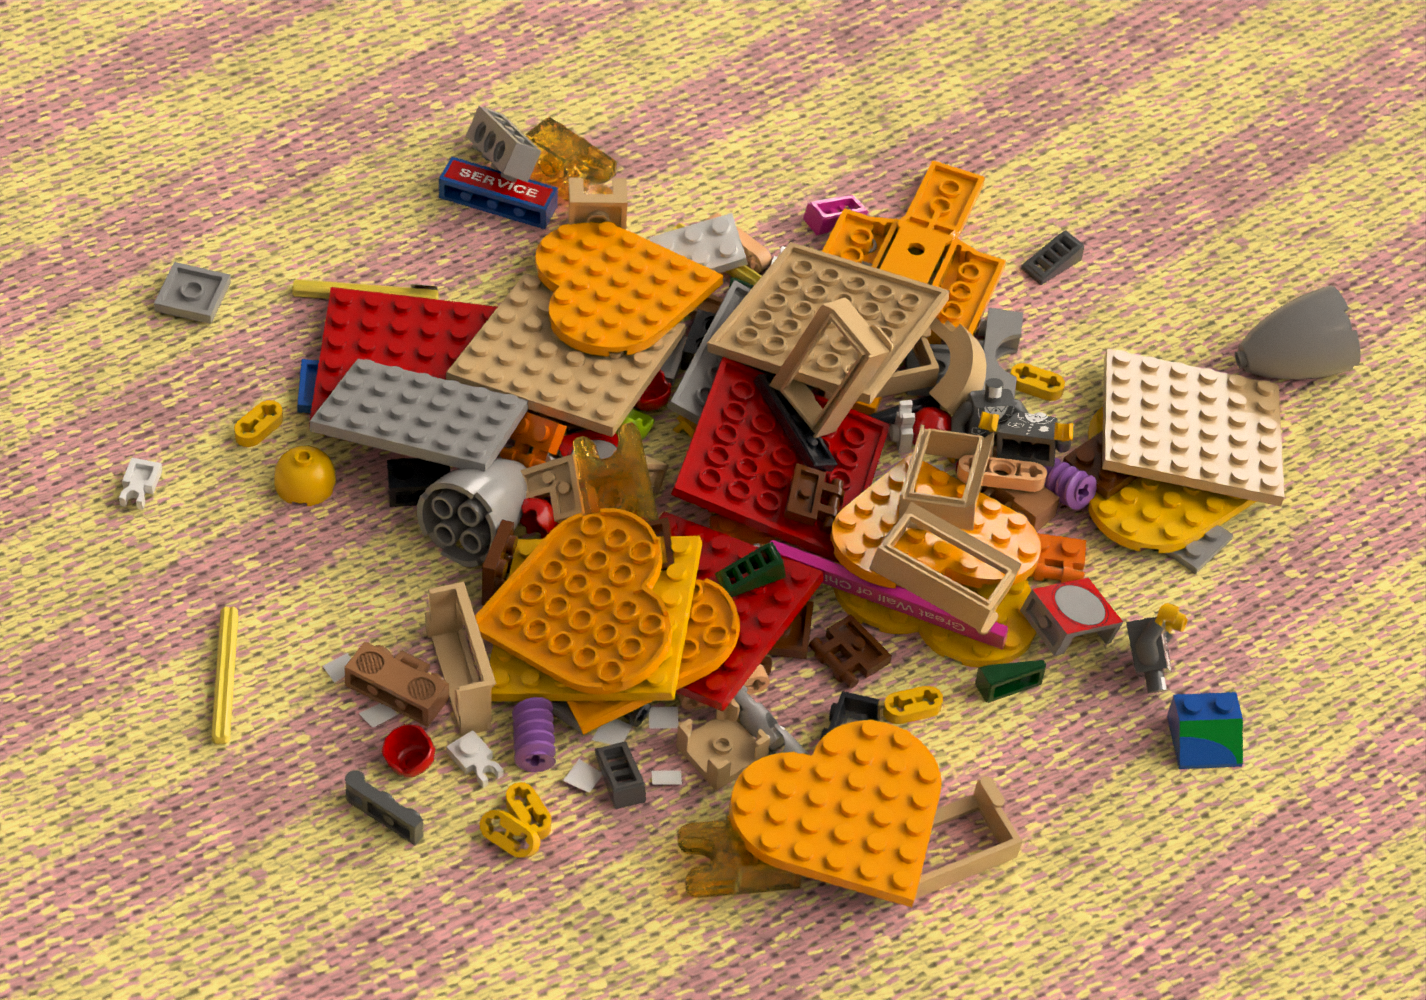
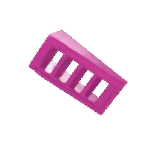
(820, 221)

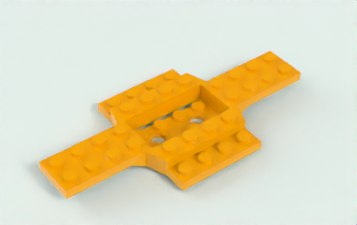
(932, 226)

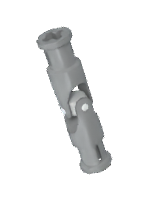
(756, 716)

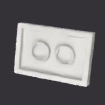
(709, 243)

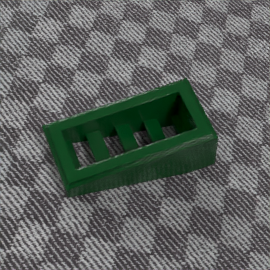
(770, 570)
(1008, 678)

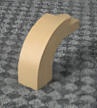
(965, 369)

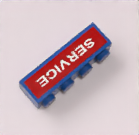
(489, 192)

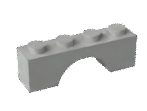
(1001, 337)

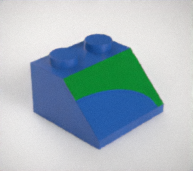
(1206, 730)

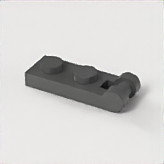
(383, 808)

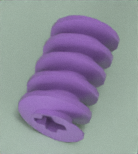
(1070, 484)
(534, 734)

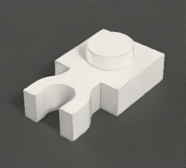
(902, 430)
(139, 479)
(474, 755)

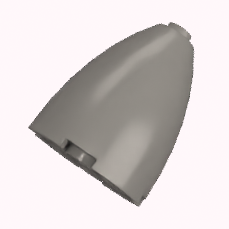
(1302, 339)
(470, 508)

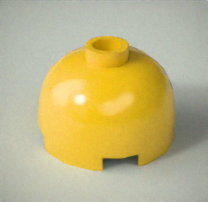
(304, 475)

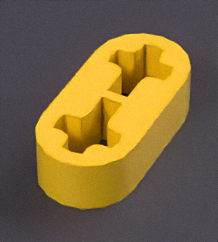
(1038, 381)
(262, 425)
(913, 705)
(534, 808)
(505, 839)

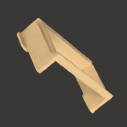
(869, 343)
(912, 378)
(953, 445)
(933, 585)
(444, 625)
(988, 802)

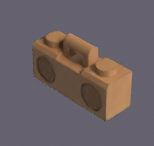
(1037, 506)
(397, 682)

